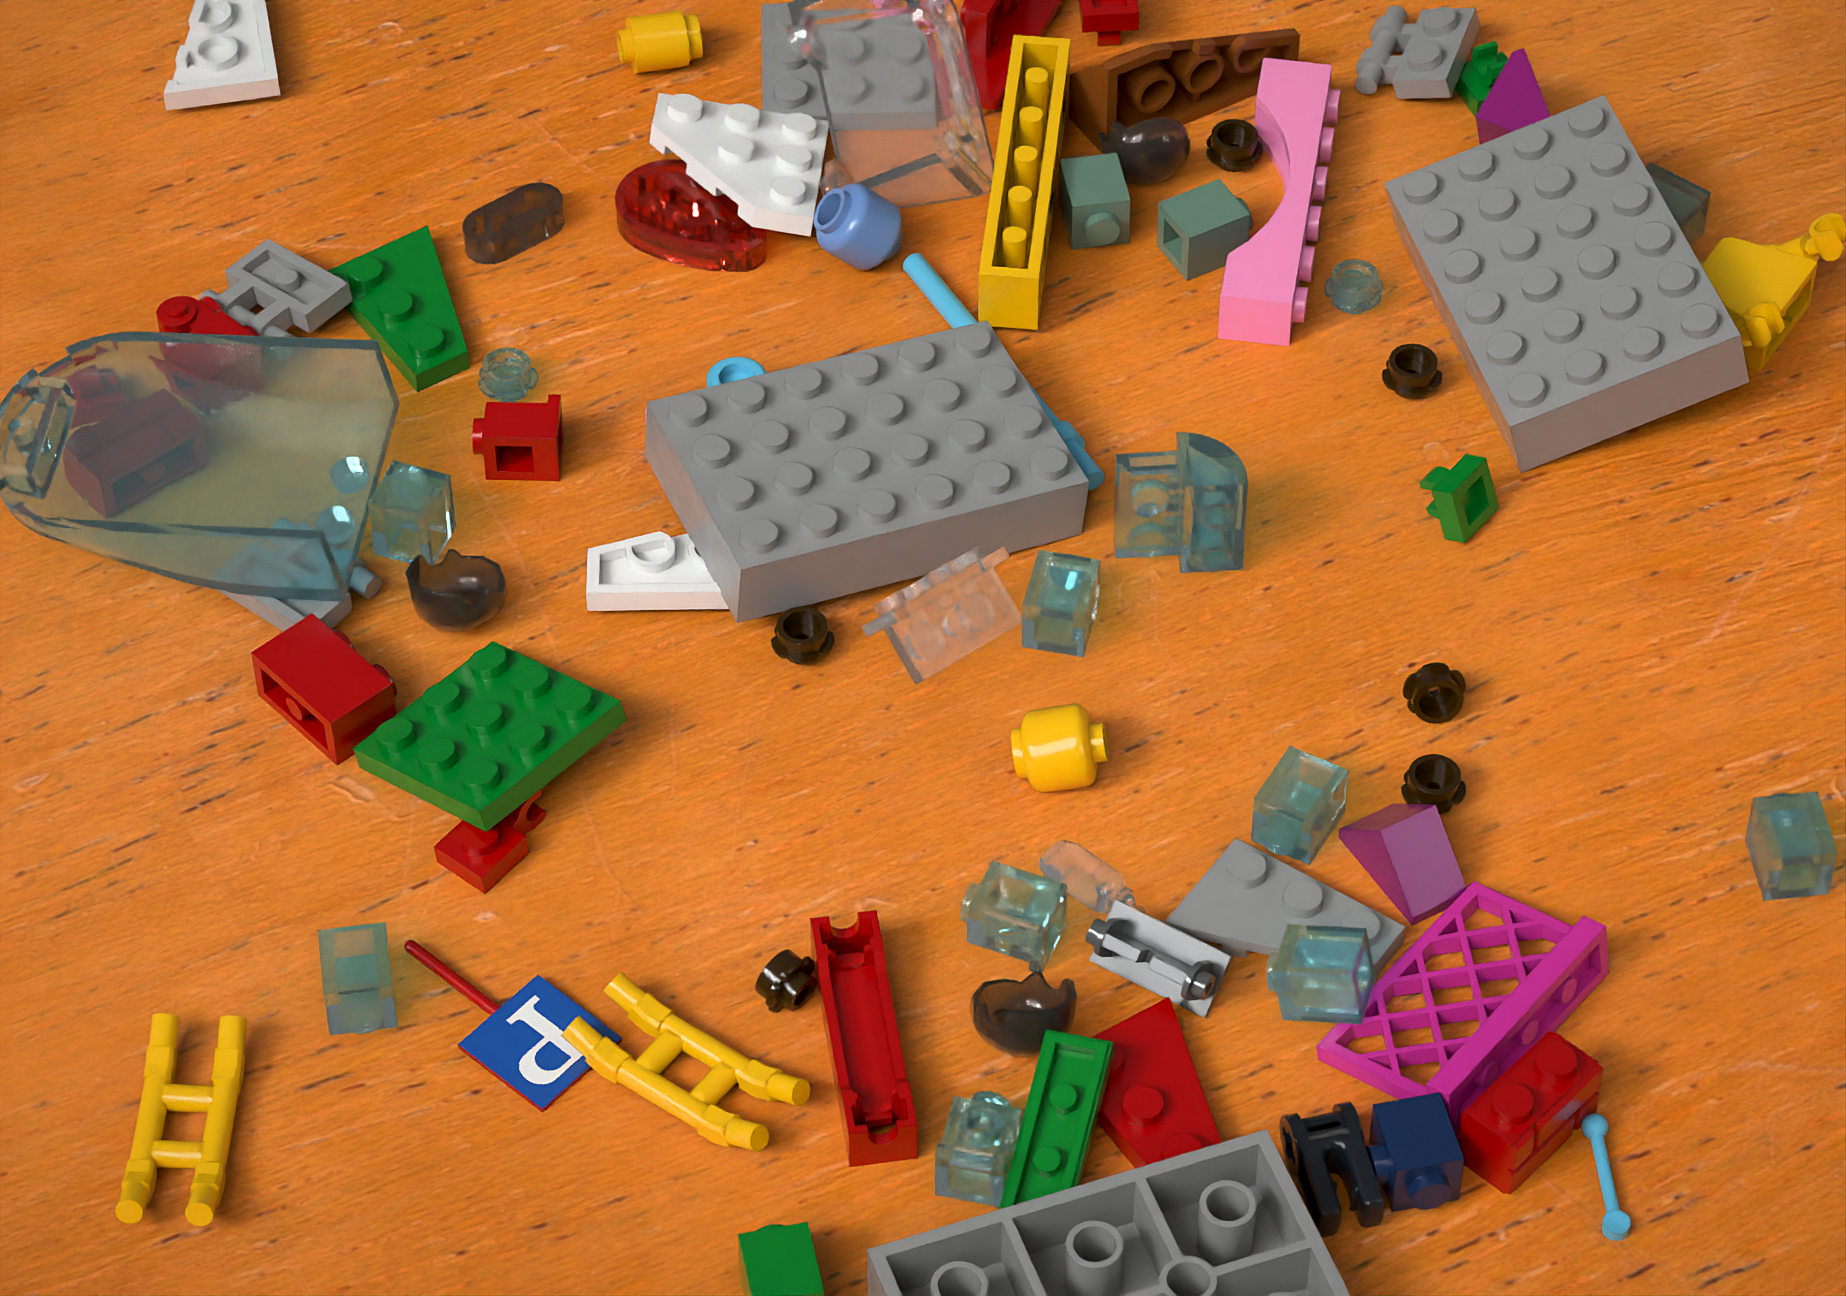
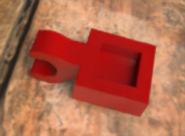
(488, 856)

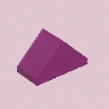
(1512, 101)
(1407, 858)

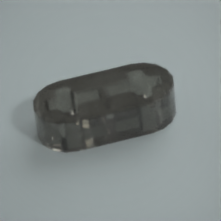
(513, 223)

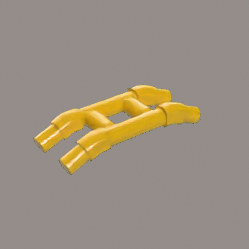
(672, 1037)
(162, 1095)

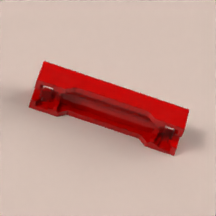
(863, 1040)

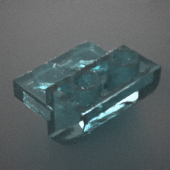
(1182, 505)

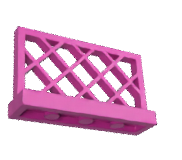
(1515, 1021)

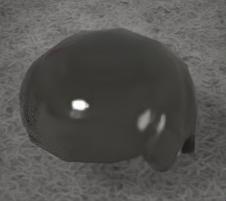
(1148, 150)
(457, 591)
(1016, 1014)

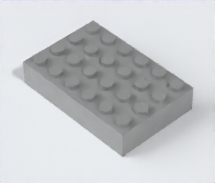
(1566, 283)
(863, 469)
(1177, 1227)

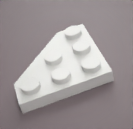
(752, 155)

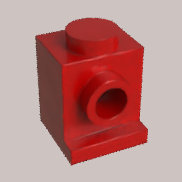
(521, 440)

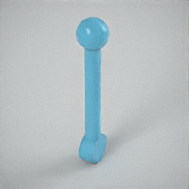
(1615, 1222)

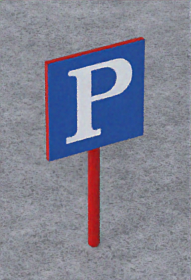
(523, 1036)

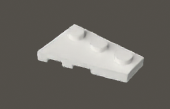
(224, 56)

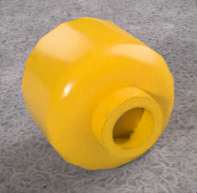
(1059, 748)

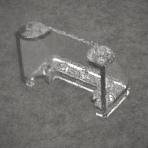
(896, 98)

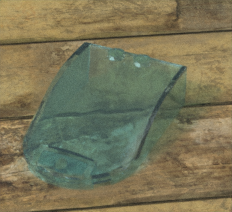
(204, 456)

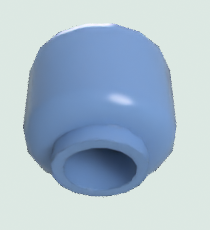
(858, 226)

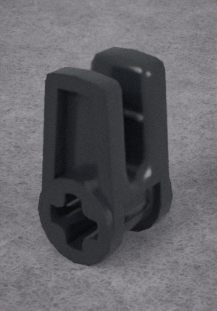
(1329, 1146)

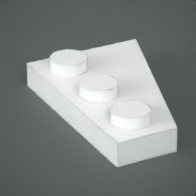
(650, 575)

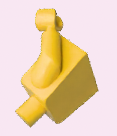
(1771, 284)

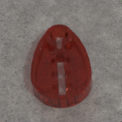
(683, 223)

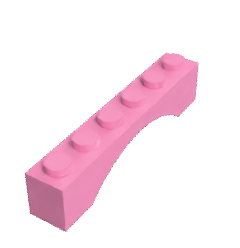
(1264, 274)

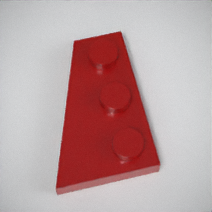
(1153, 1091)

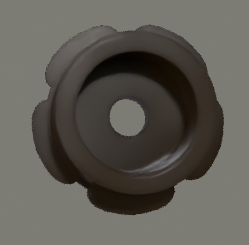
(1233, 145)
(1412, 371)
(802, 636)
(1441, 703)
(1434, 781)
(786, 981)

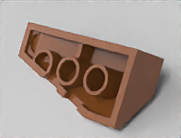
(1174, 80)

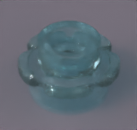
(1354, 286)
(507, 374)

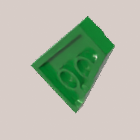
(407, 308)

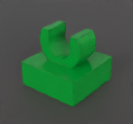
(1480, 75)
(1461, 497)

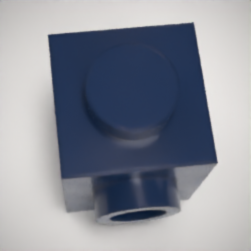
(1415, 1152)

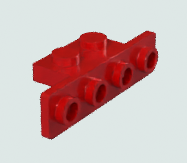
(989, 38)

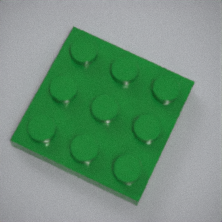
(489, 735)

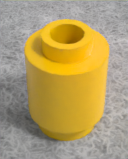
(659, 41)

